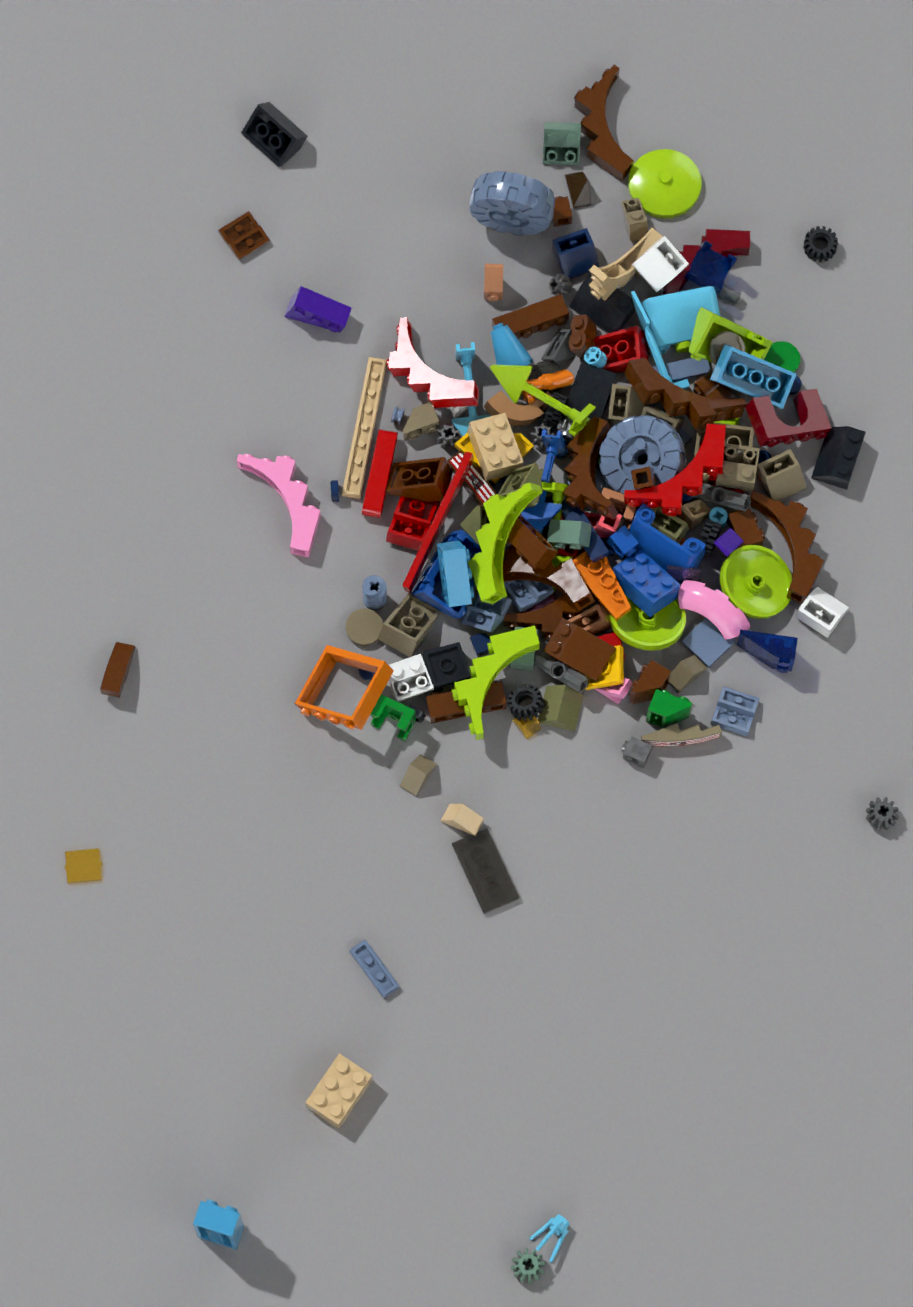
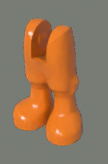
(549, 381)

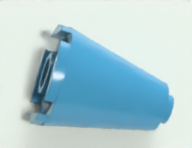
(508, 348)

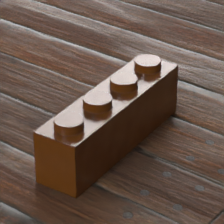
(535, 317)
(531, 544)
(444, 708)

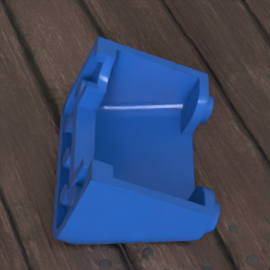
(662, 548)
(429, 584)

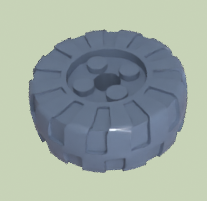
(512, 203)
(631, 441)

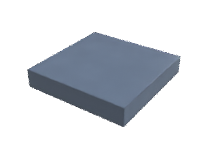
(707, 642)

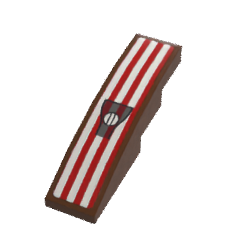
(474, 480)

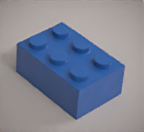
(646, 583)

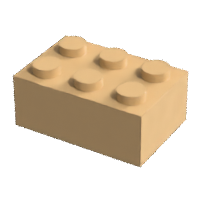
(494, 446)
(339, 1091)

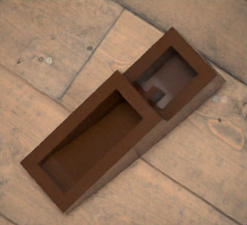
(117, 669)

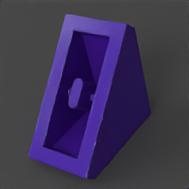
(728, 542)

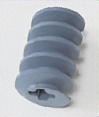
(374, 592)

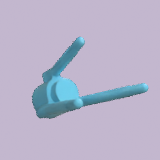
(557, 1226)

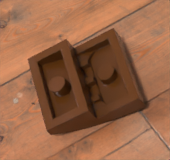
(243, 235)

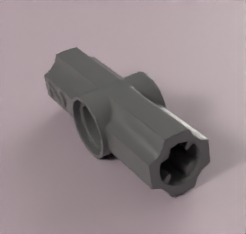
(731, 498)
(552, 667)

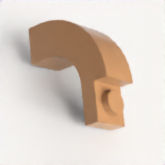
(516, 414)

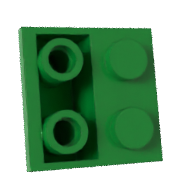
(667, 709)

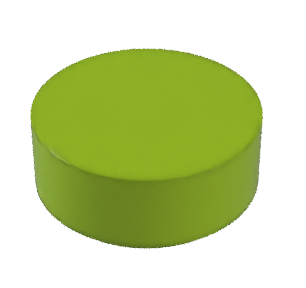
(682, 347)

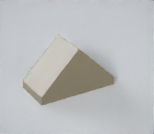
(686, 673)
(417, 774)

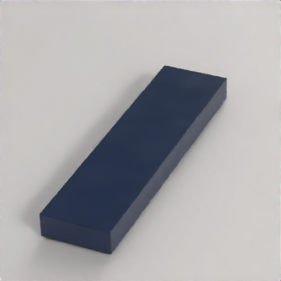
(596, 548)

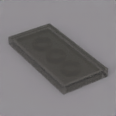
(485, 871)

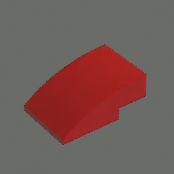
(411, 522)

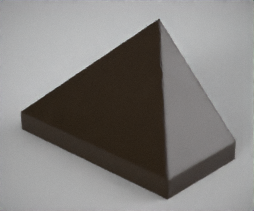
(578, 189)

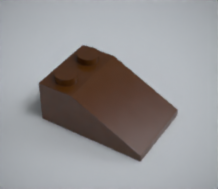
(420, 479)
(579, 649)

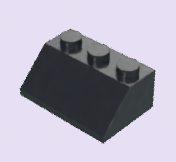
(273, 133)
(608, 314)
(838, 456)

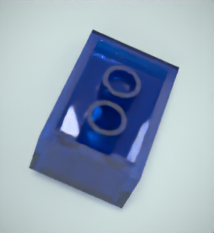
(771, 649)

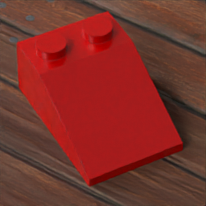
(622, 347)

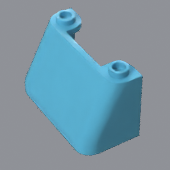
(675, 314)

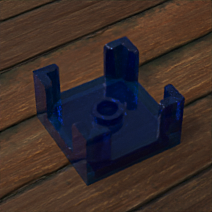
(709, 267)

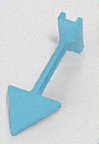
(644, 324)
(466, 356)

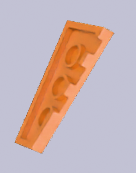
(603, 584)

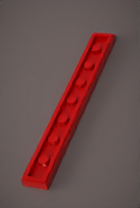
(438, 522)

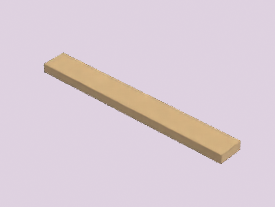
(364, 428)

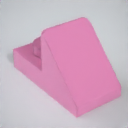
(616, 692)

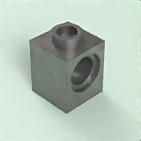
(636, 751)

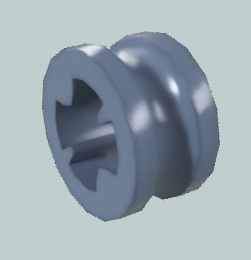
(398, 415)

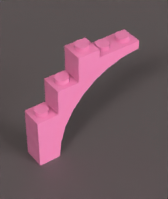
(294, 493)

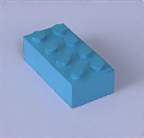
(753, 376)
(218, 1224)

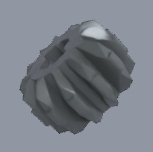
(885, 821)

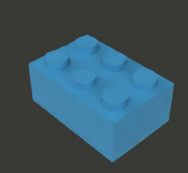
(455, 573)

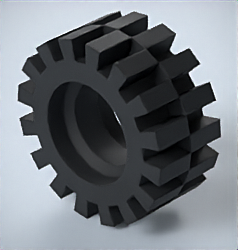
(820, 234)
(552, 415)
(710, 535)
(523, 694)

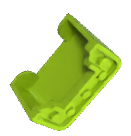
(710, 324)

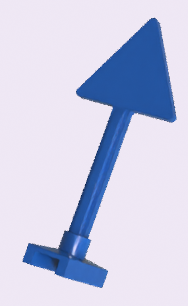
(541, 514)

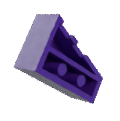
(317, 310)

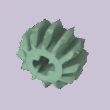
(521, 1267)

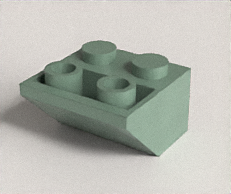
(561, 143)

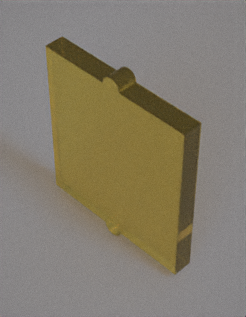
(83, 865)

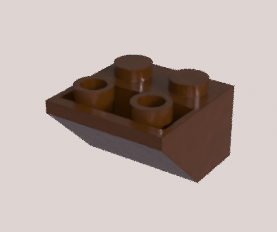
(652, 677)

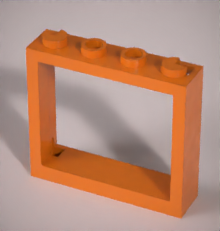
(320, 675)

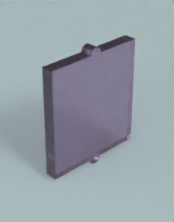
(682, 573)

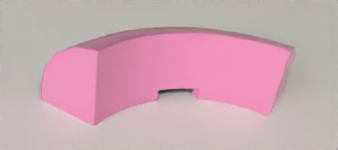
(714, 606)

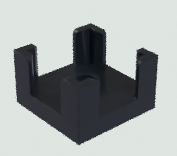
(446, 665)

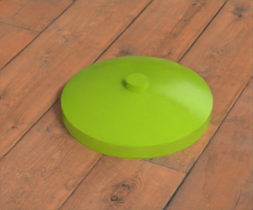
(665, 183)
(756, 581)
(650, 632)

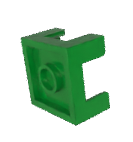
(390, 708)

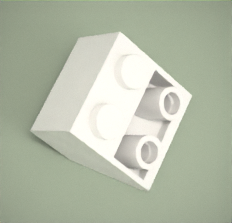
(660, 264)
(821, 611)
(409, 678)

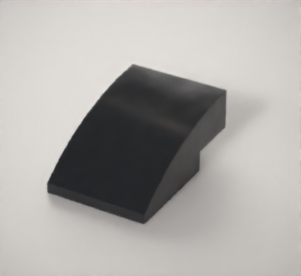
(593, 387)

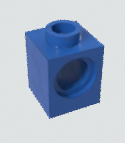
(623, 542)

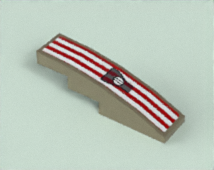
(673, 736)

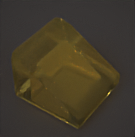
(528, 728)

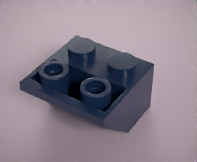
(575, 253)

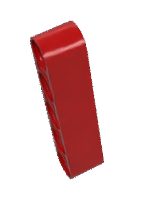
(379, 473)

